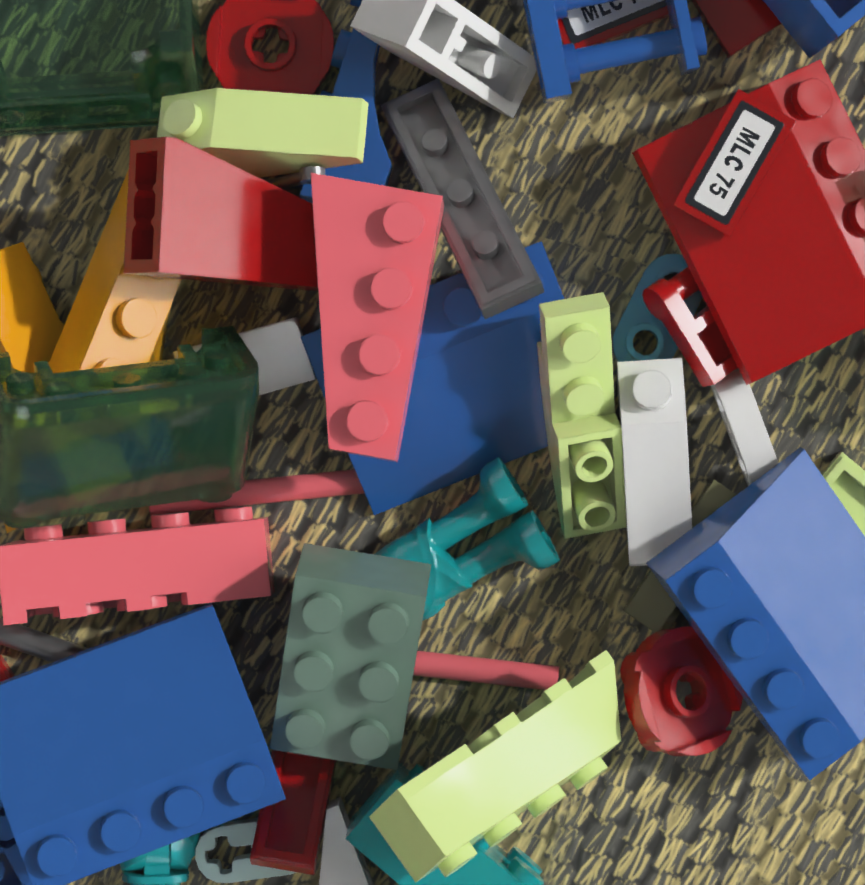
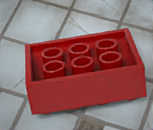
(798, 254)

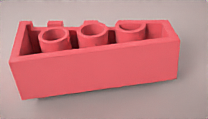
(373, 295)
(136, 566)

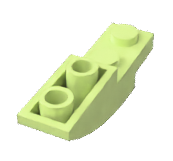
(581, 414)

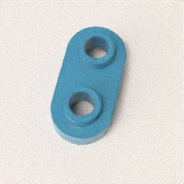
(639, 318)

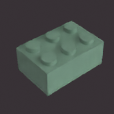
(349, 656)

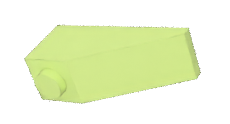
(267, 129)

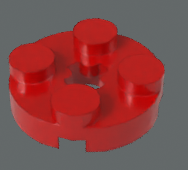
(298, 22)
(652, 700)

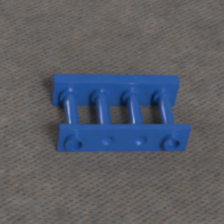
(562, 64)

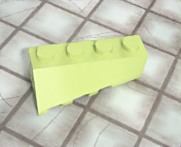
(504, 773)

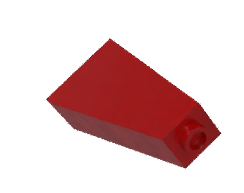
(213, 221)

